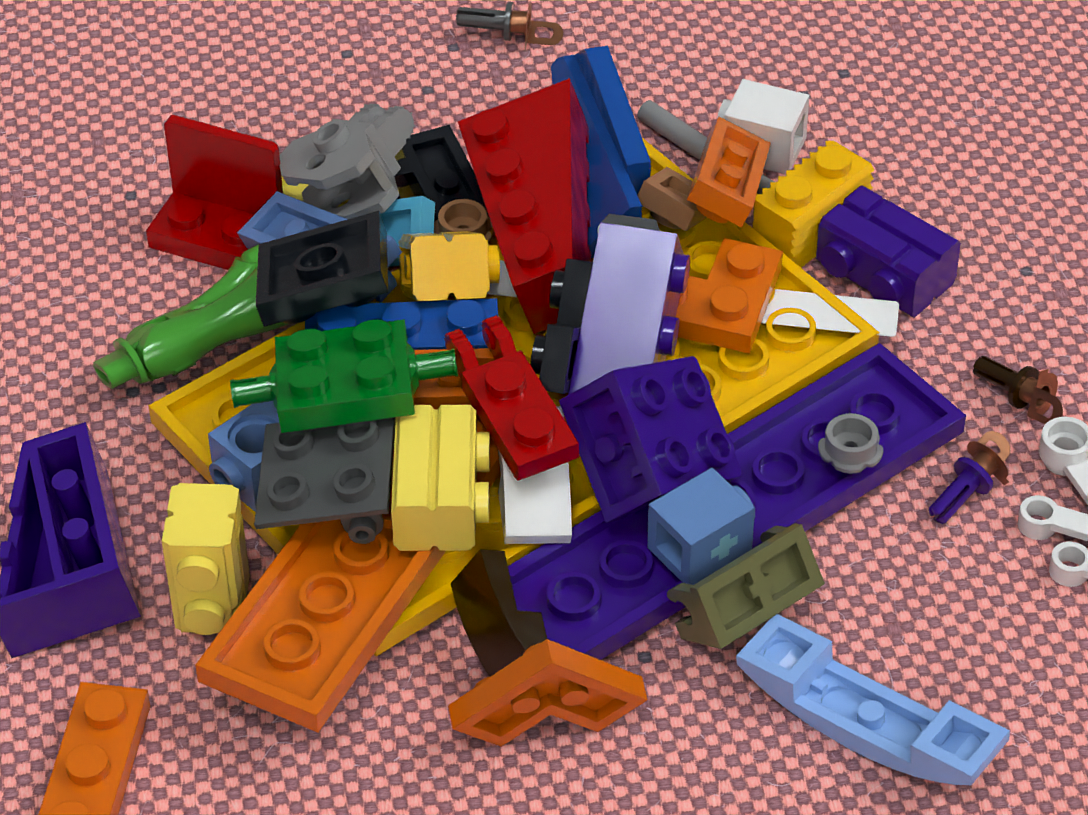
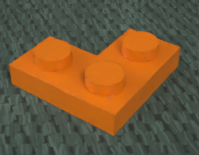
(733, 299)
(546, 683)

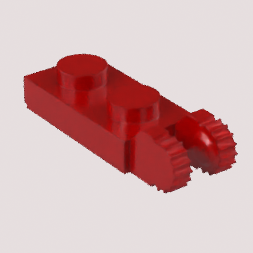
(513, 403)

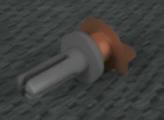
(510, 22)

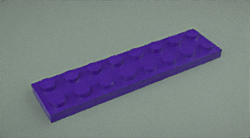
(613, 588)

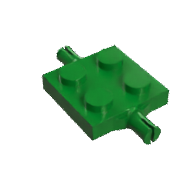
(343, 376)

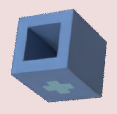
(700, 526)

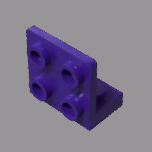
(648, 433)

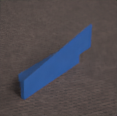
(615, 145)

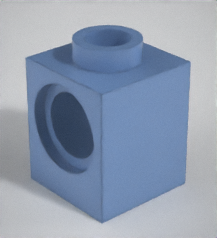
(238, 450)

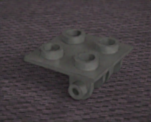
(327, 477)

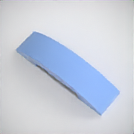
(865, 715)

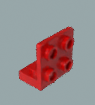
(216, 188)

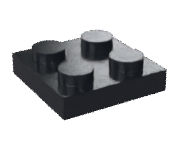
(322, 269)

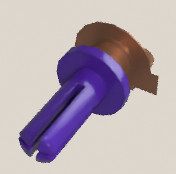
(973, 475)

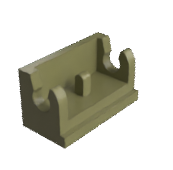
(749, 588)

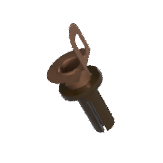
(1023, 387)

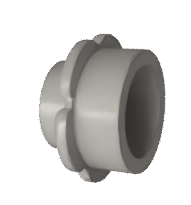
(851, 443)

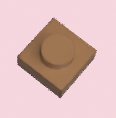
(667, 200)

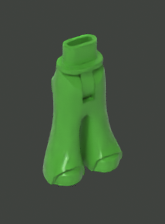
(189, 332)

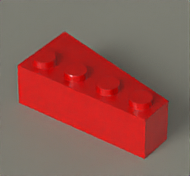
(534, 188)

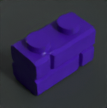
(887, 251)

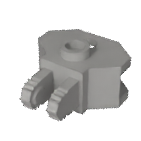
(350, 161)

